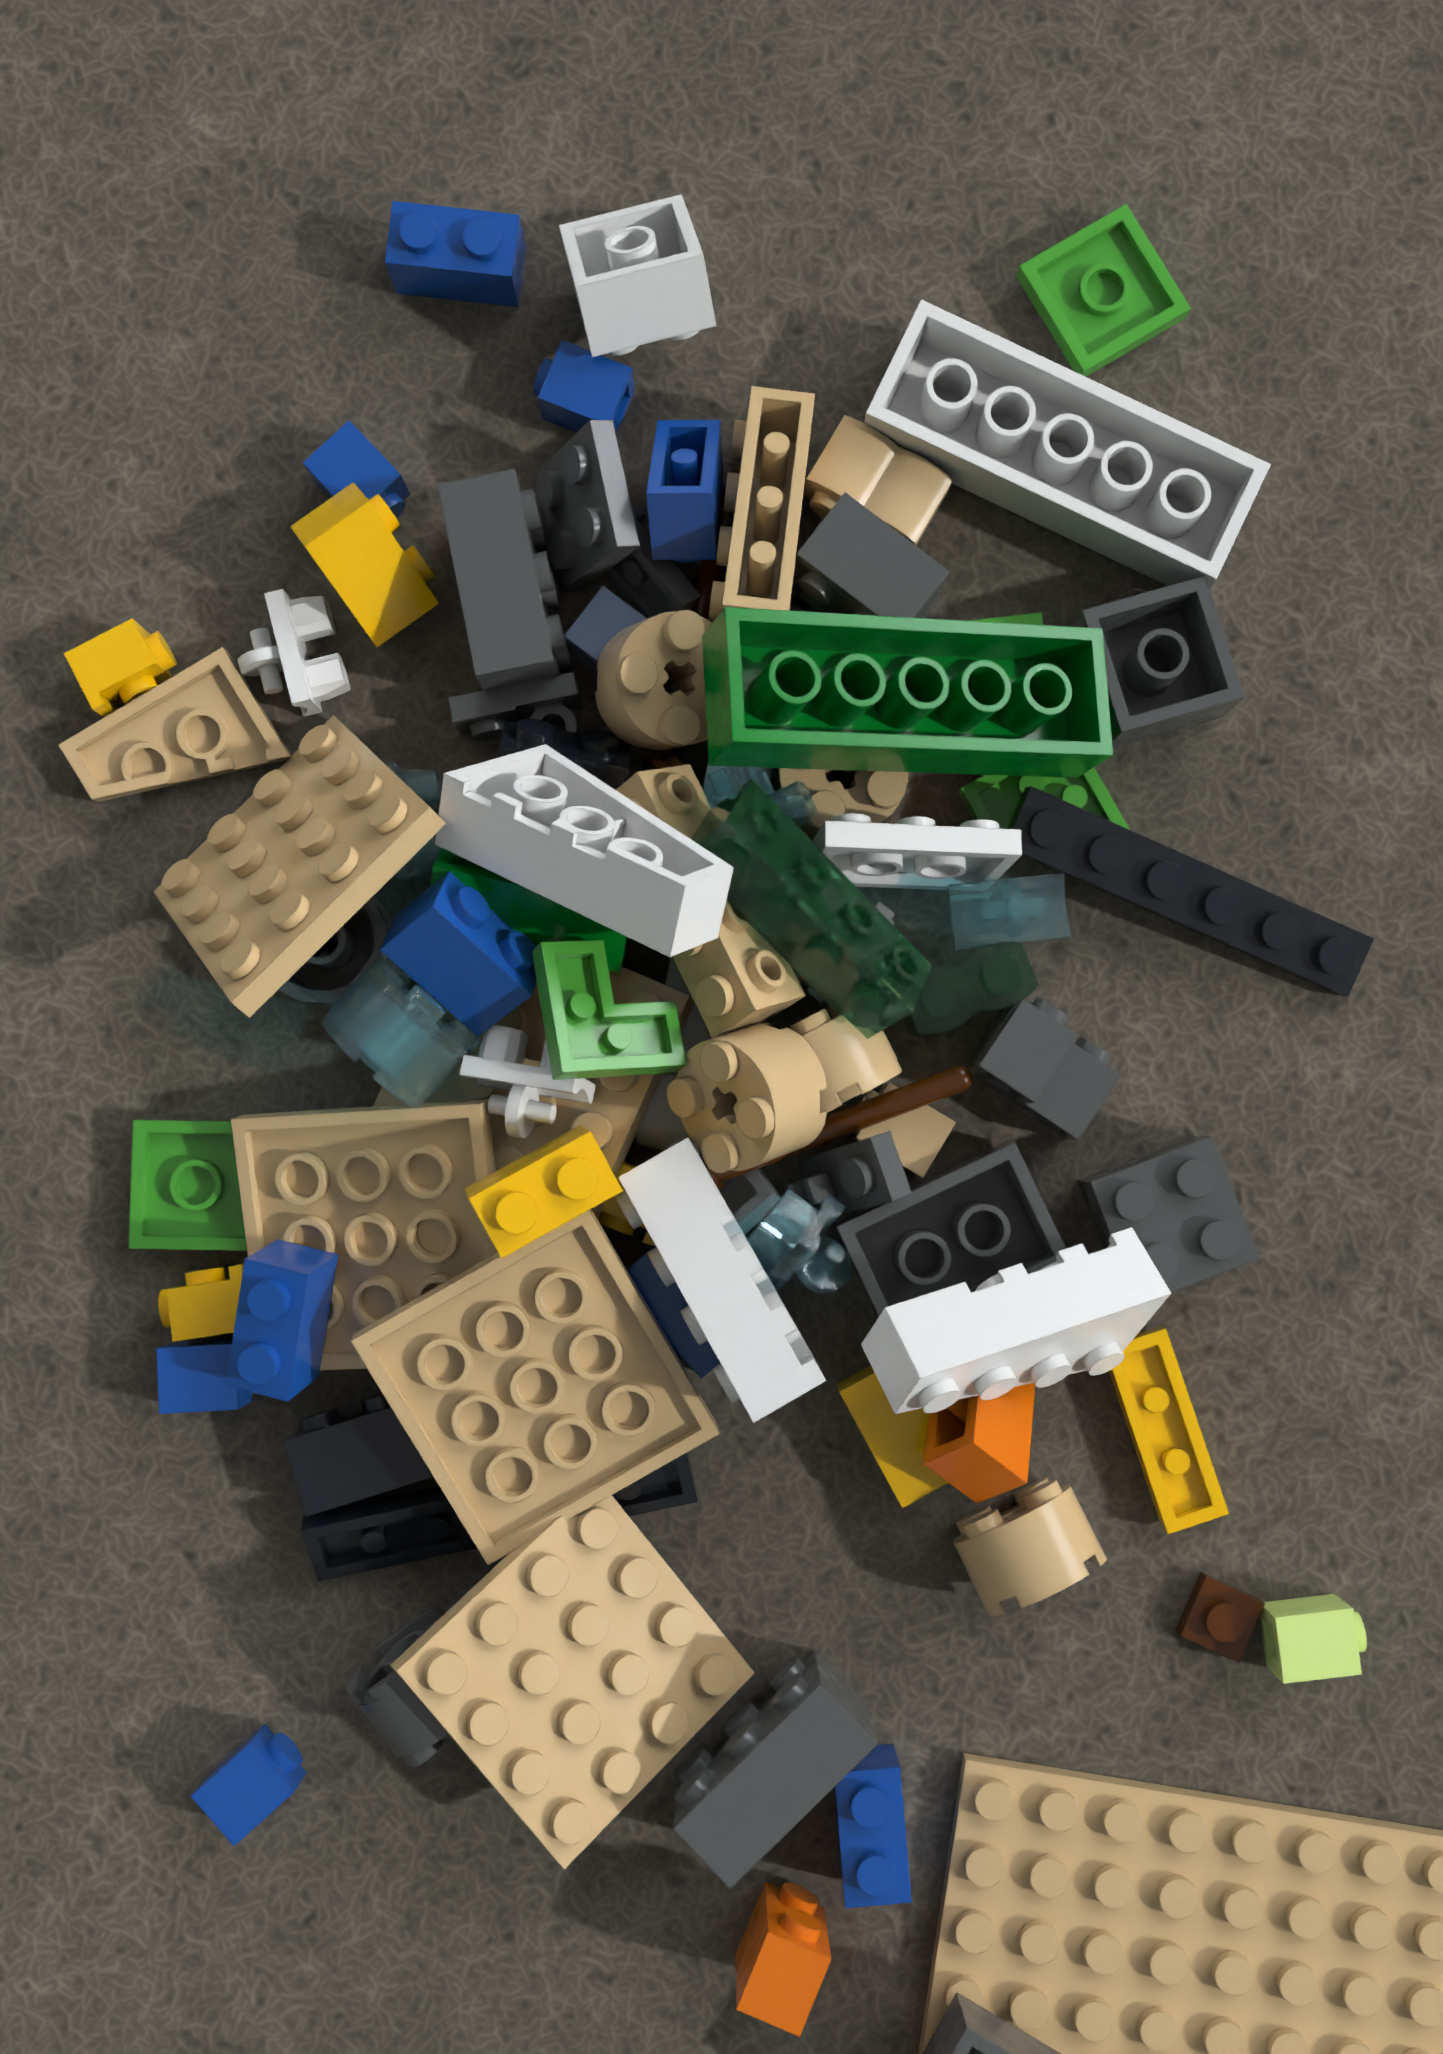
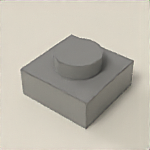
(750, 1198)

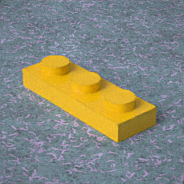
(1166, 1433)

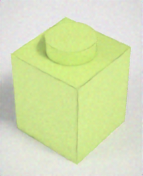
(1312, 1638)

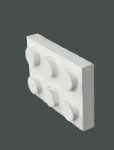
(917, 851)

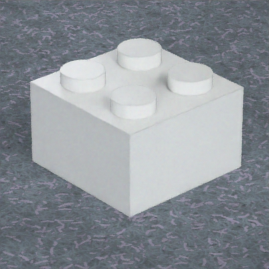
(638, 276)

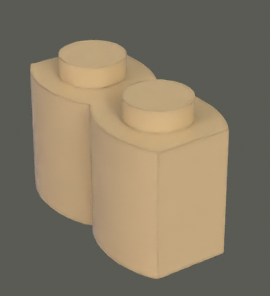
(880, 476)

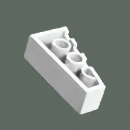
(720, 1279)
(1016, 1327)

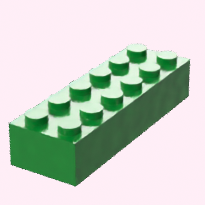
(904, 694)

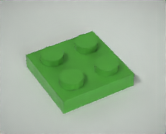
(1103, 291)
(185, 1187)

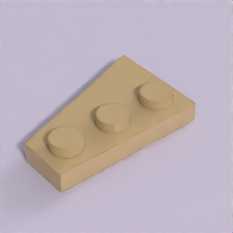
(177, 733)

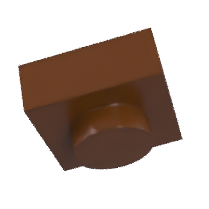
(1220, 1617)

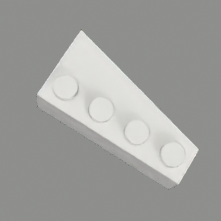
(584, 848)

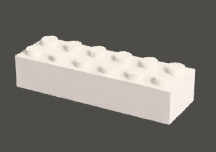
(1065, 449)

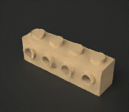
(764, 502)
(739, 974)

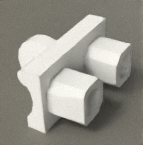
(293, 625)
(502, 1067)

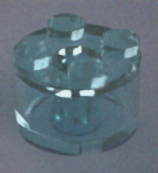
(399, 1032)

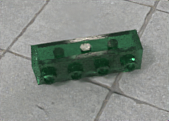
(813, 912)

